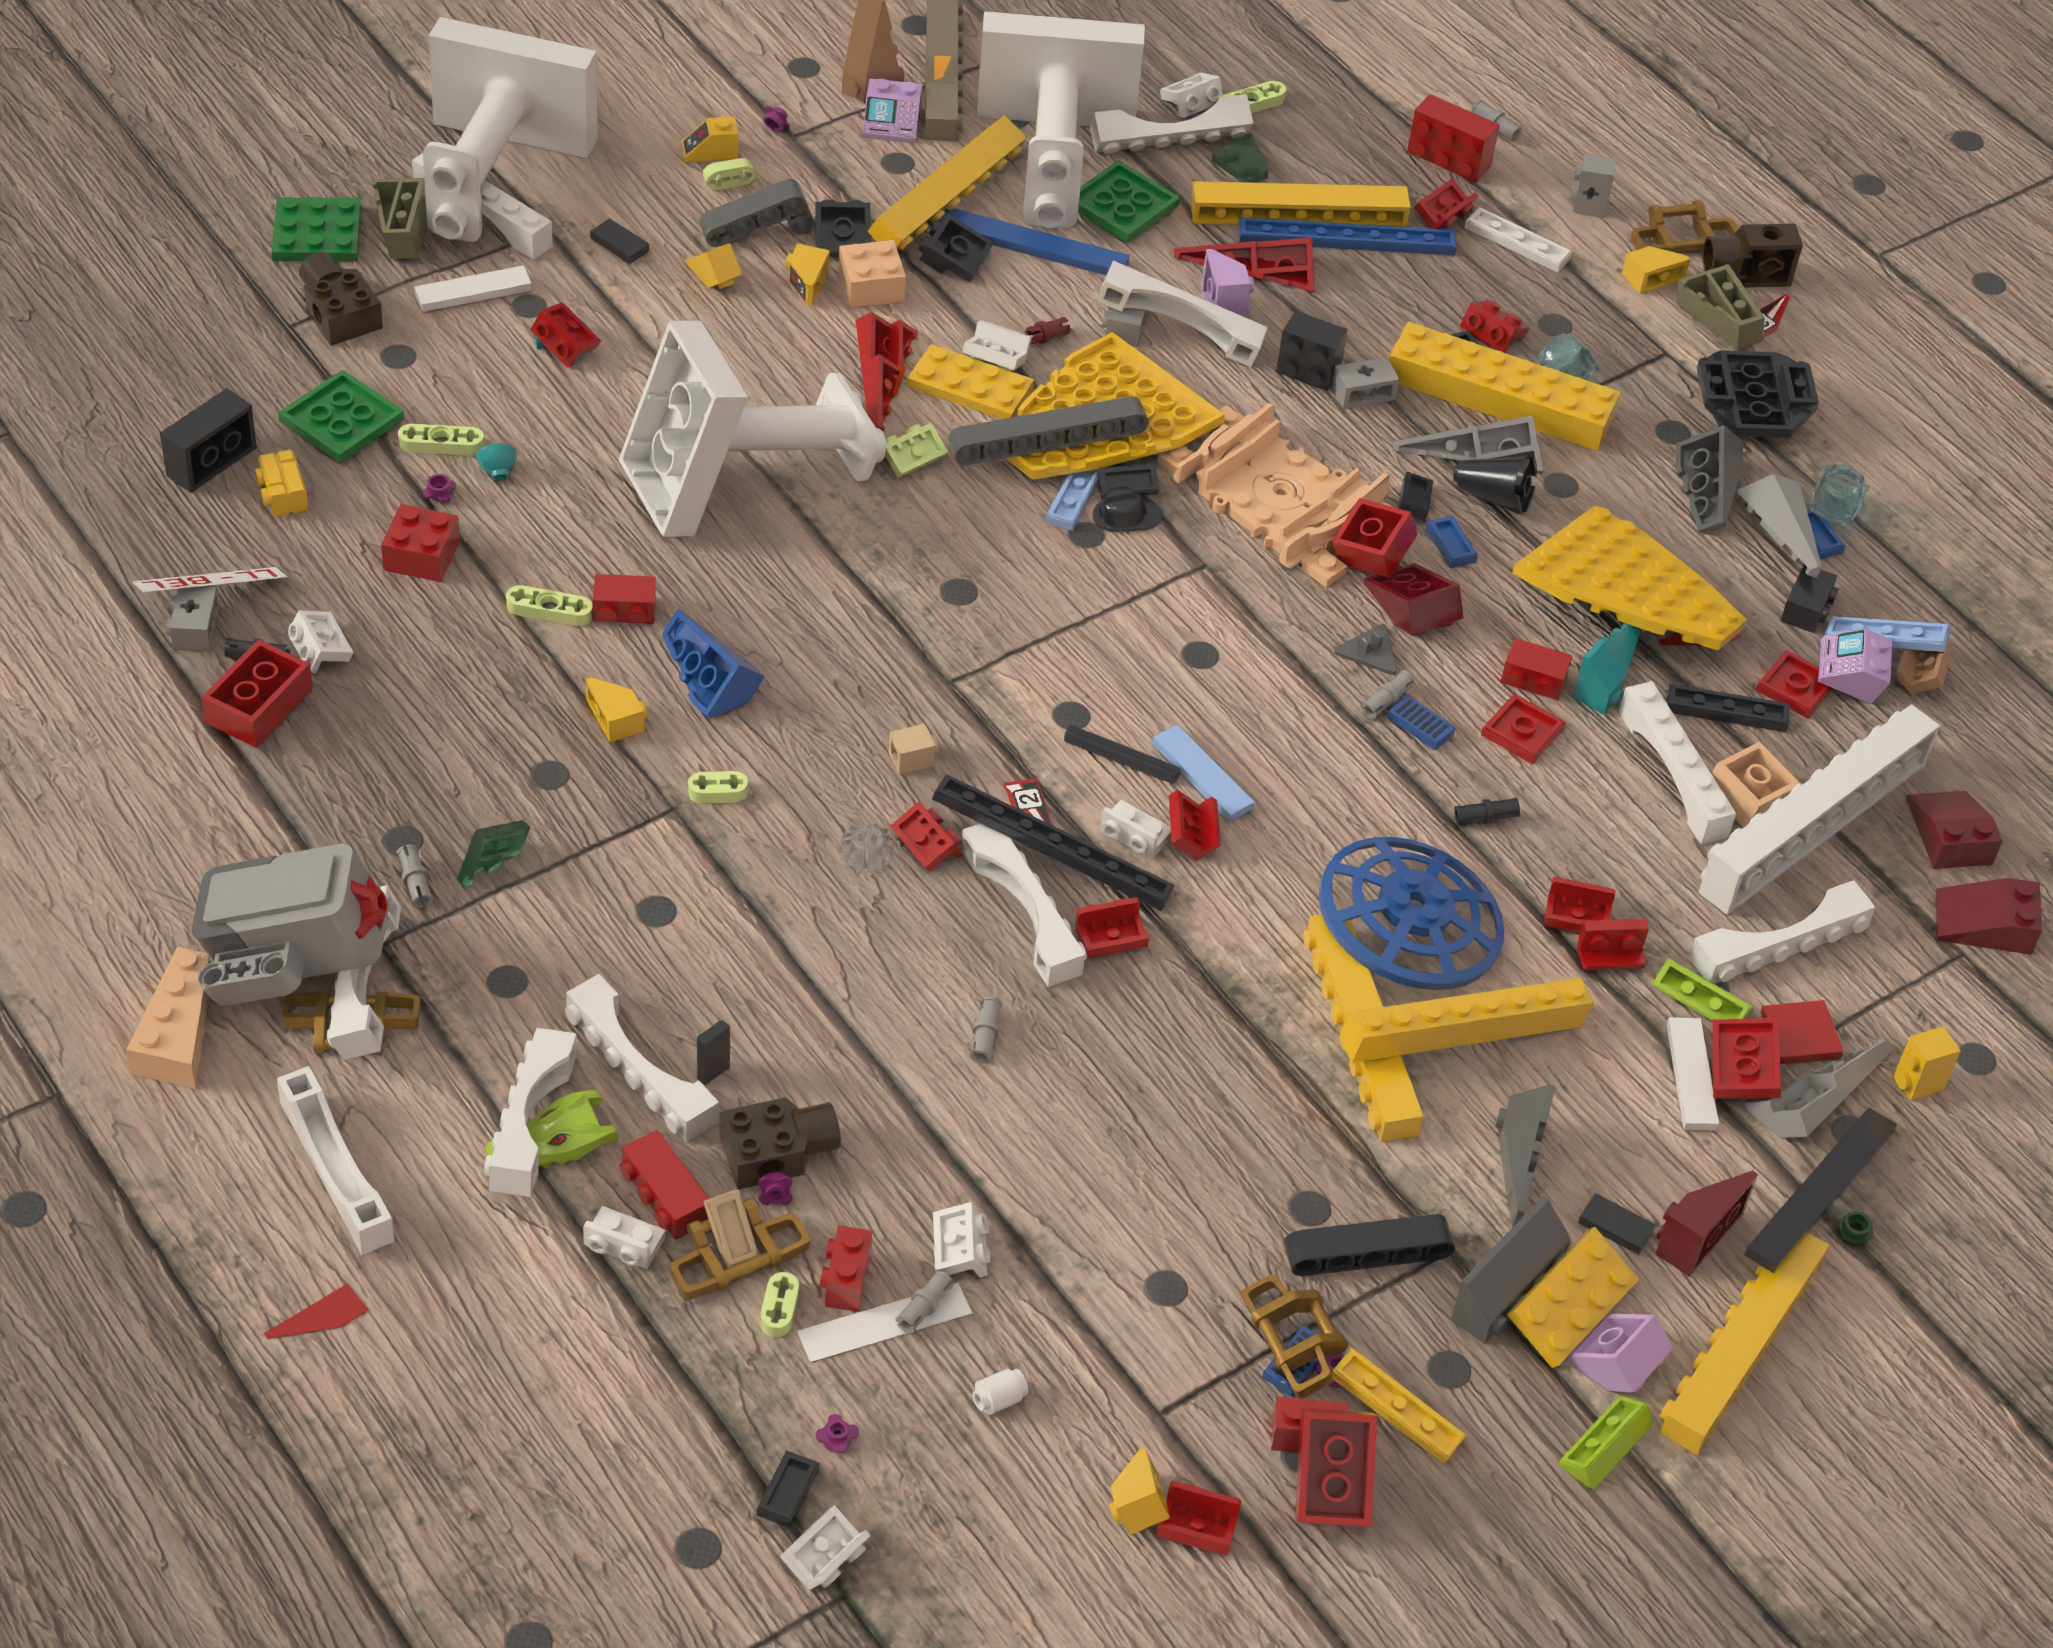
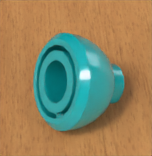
(497, 460)

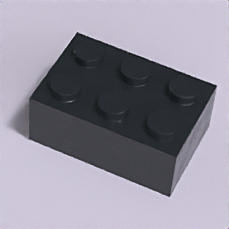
(208, 440)

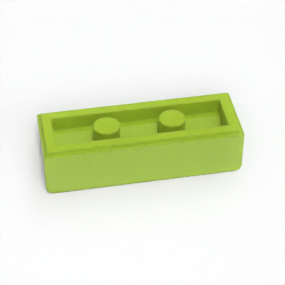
(1699, 993)
(1607, 1441)

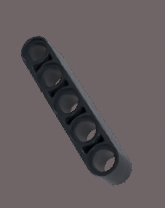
(1369, 1245)

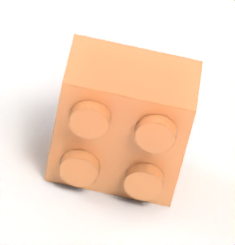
(872, 273)
(1753, 781)

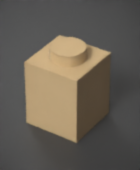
(912, 748)

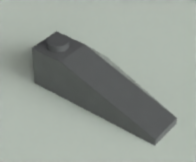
(1710, 474)
(1520, 1143)

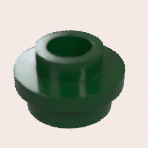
(1857, 1221)

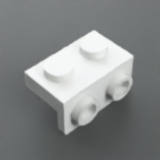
(998, 346)
(824, 1548)

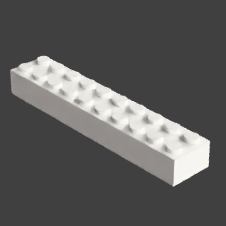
(1817, 809)

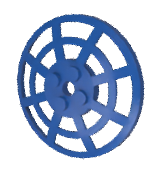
(1424, 920)

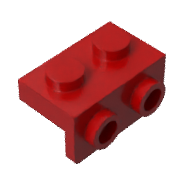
(1444, 205)
(1493, 325)
(1194, 825)
(1575, 902)
(1111, 927)
(1200, 1518)

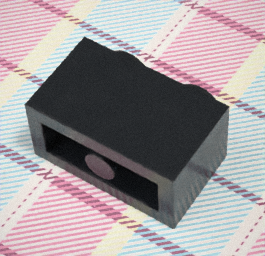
(1809, 600)

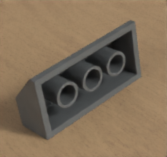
(1510, 1271)

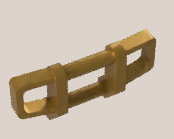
(1661, 236)
(324, 1000)
(720, 1277)
(1319, 1345)

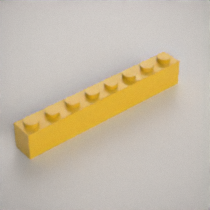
(948, 184)
(1299, 202)
(1350, 988)
(1465, 1020)
(1739, 1346)

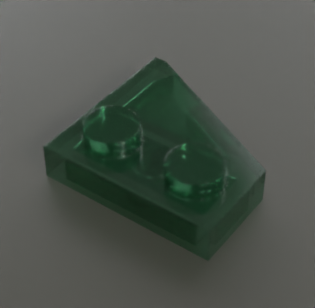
(1242, 160)
(491, 848)

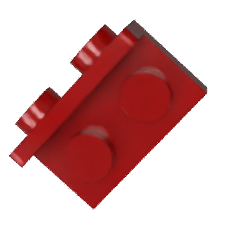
(564, 333)
(925, 837)
(1612, 944)

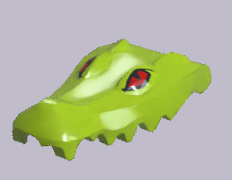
(568, 1129)

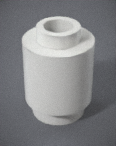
(1000, 1391)

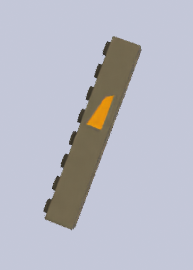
(944, 69)

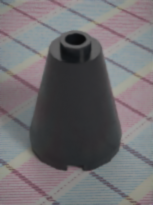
(1499, 480)

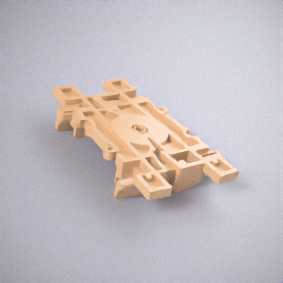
(1246, 469)

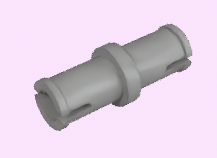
(1506, 126)
(1388, 694)
(414, 876)
(986, 1029)
(924, 1302)

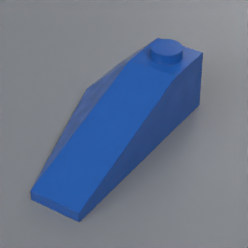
(713, 671)

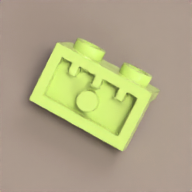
(914, 449)

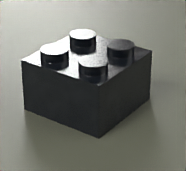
(1311, 350)

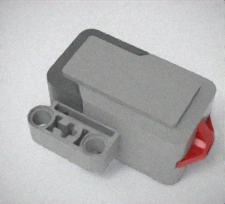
(286, 922)

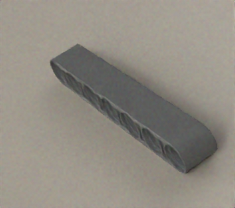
(1048, 430)

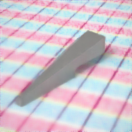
(1485, 441)
(1784, 517)
(1816, 1093)

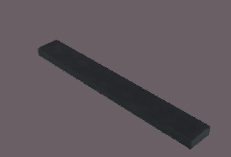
(1053, 842)
(1820, 1190)

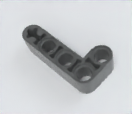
(757, 212)

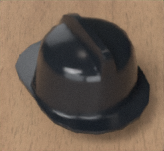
(1126, 510)

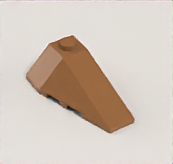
(870, 50)

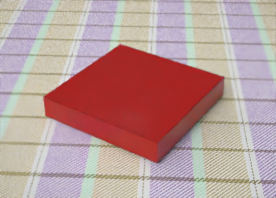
(1794, 682)
(1523, 728)
(1805, 1031)

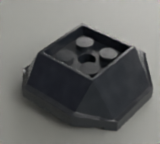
(1757, 392)

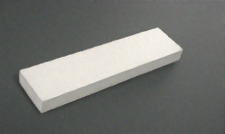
(1518, 239)
(473, 288)
(1692, 1074)

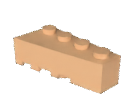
(174, 1023)

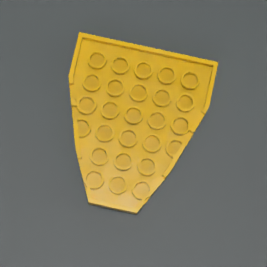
(1108, 372)
(1630, 574)

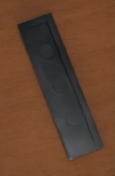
(1728, 707)

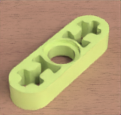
(1267, 95)
(450, 447)
(568, 616)

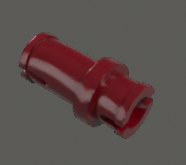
(1043, 332)

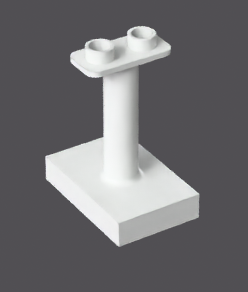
(1058, 77)
(497, 92)
(698, 413)

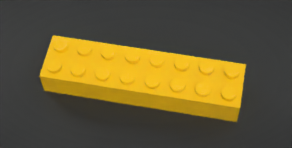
(1503, 385)

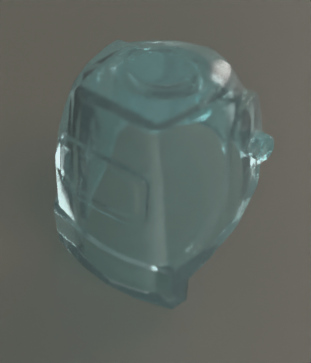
(1568, 356)
(1838, 494)

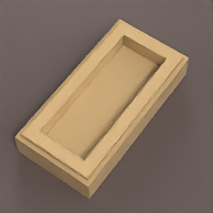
(731, 1228)

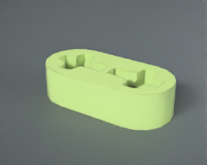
(729, 174)
(717, 787)
(786, 1306)

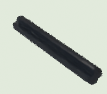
(1122, 754)

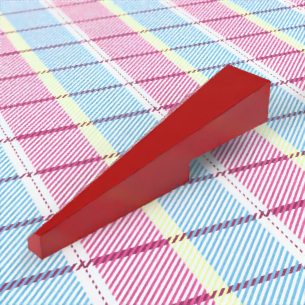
(1277, 261)
(882, 358)

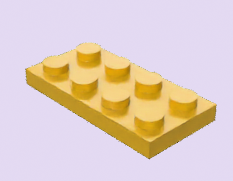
(970, 382)
(1573, 1297)

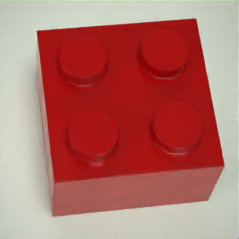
(1375, 537)
(420, 543)

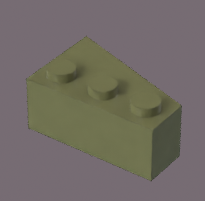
(401, 214)
(1722, 305)

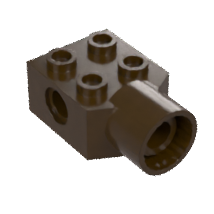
(1757, 254)
(339, 299)
(776, 1138)

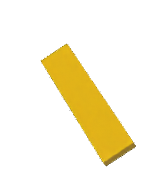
(1398, 1405)

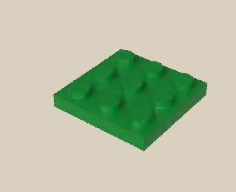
(1125, 201)
(316, 226)
(341, 416)

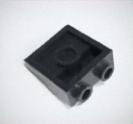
(841, 224)
(955, 248)

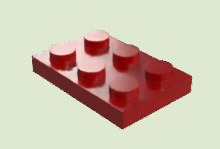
(1746, 1058)

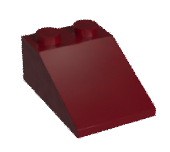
(1417, 598)
(1955, 829)
(1991, 914)
(1702, 1221)

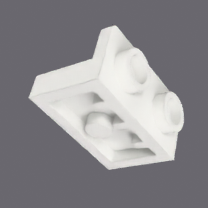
(1193, 93)
(318, 638)
(1135, 829)
(623, 1237)
(961, 1240)

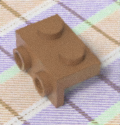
(1923, 669)

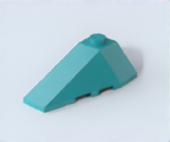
(1606, 669)

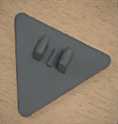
(1370, 649)

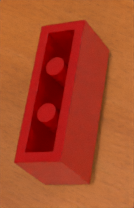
(663, 1183)

